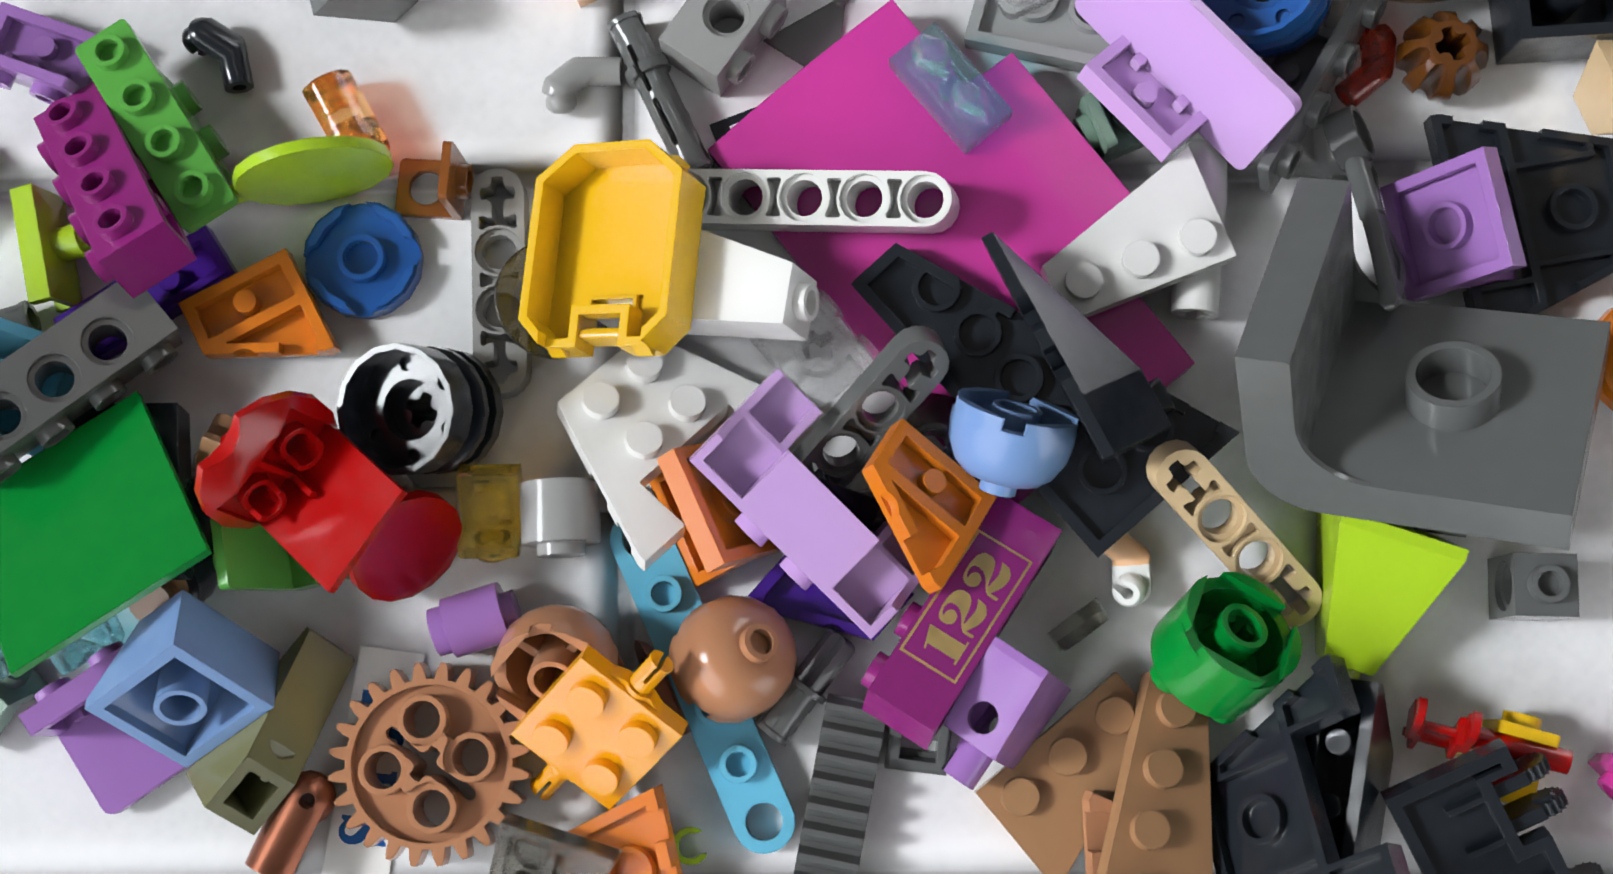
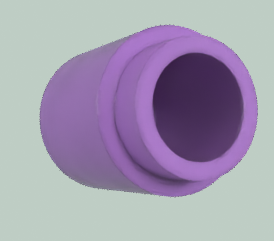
(472, 620)

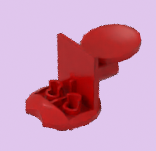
(326, 500)

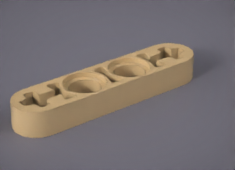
(1238, 530)

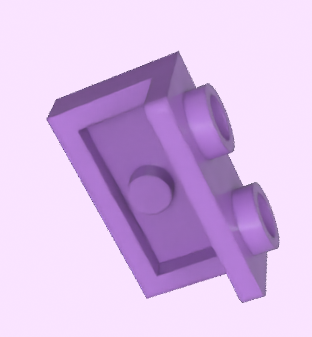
(40, 54)

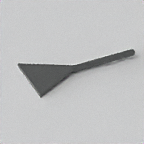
(811, 34)

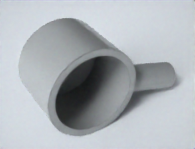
(561, 515)

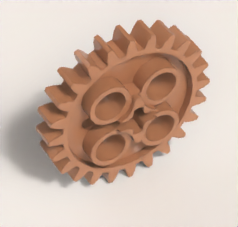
(398, 810)

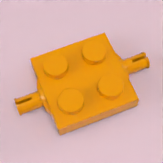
(600, 726)

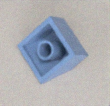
(186, 680)

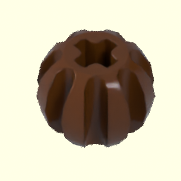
(1442, 56)

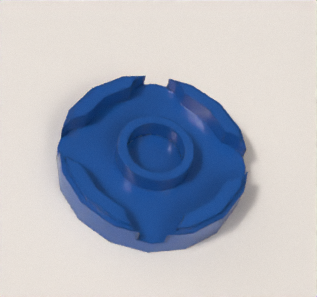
(363, 260)

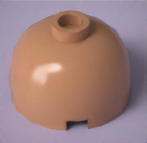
(541, 649)
(733, 658)

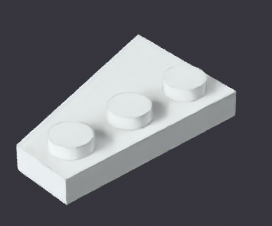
(1144, 242)

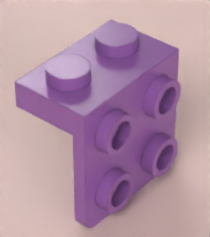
(109, 760)

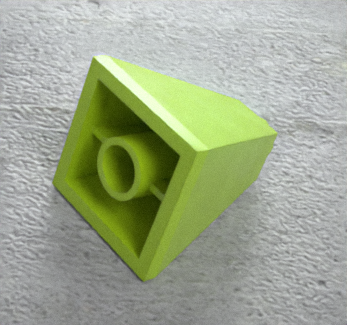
(1375, 586)

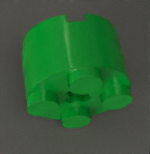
(1224, 646)

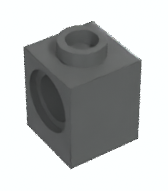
(1533, 586)

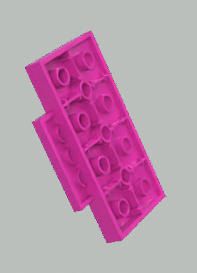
(1025, 182)

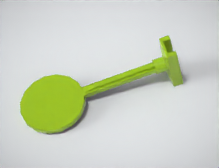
(283, 174)

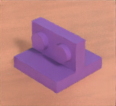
(1454, 225)

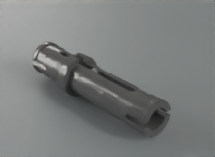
(650, 75)

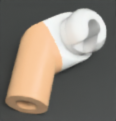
(1130, 571)

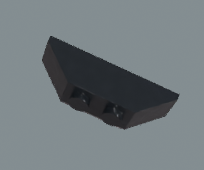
(1353, 768)

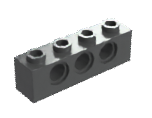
(70, 350)

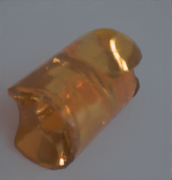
(342, 107)

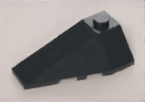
(1096, 377)

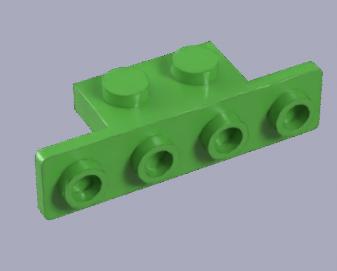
(161, 126)

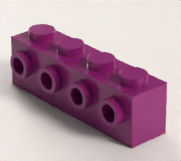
(112, 194)

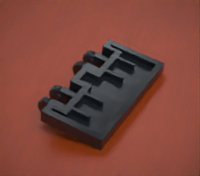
(1461, 827)

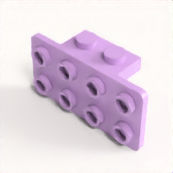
(1183, 73)

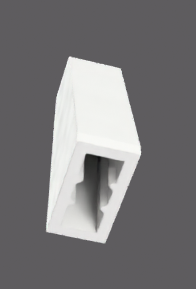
(748, 293)

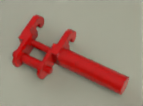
(1470, 734)

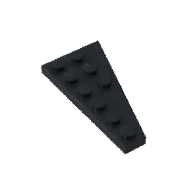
(995, 350)

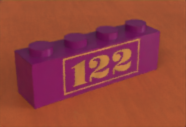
(958, 623)

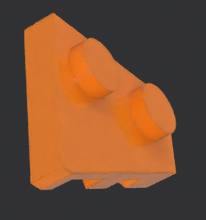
(260, 314)
(926, 502)

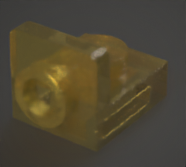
(489, 511)

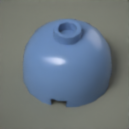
(1010, 441)

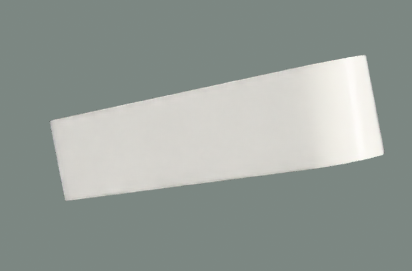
(837, 209)

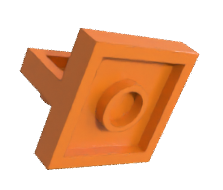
(711, 538)

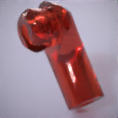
(1376, 66)

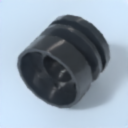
(420, 408)

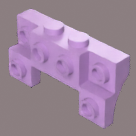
(798, 513)

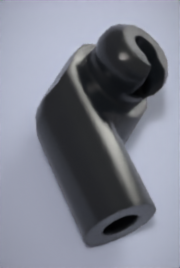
(225, 45)

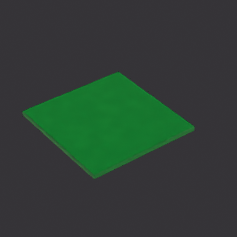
(90, 532)

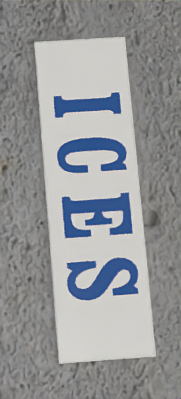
(345, 846)

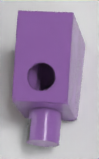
(1007, 688)

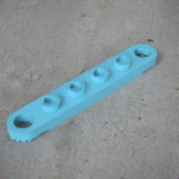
(730, 751)

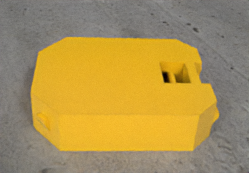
(607, 232)

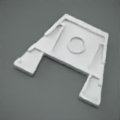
(631, 417)

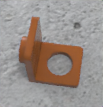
(453, 186)

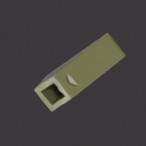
(263, 761)

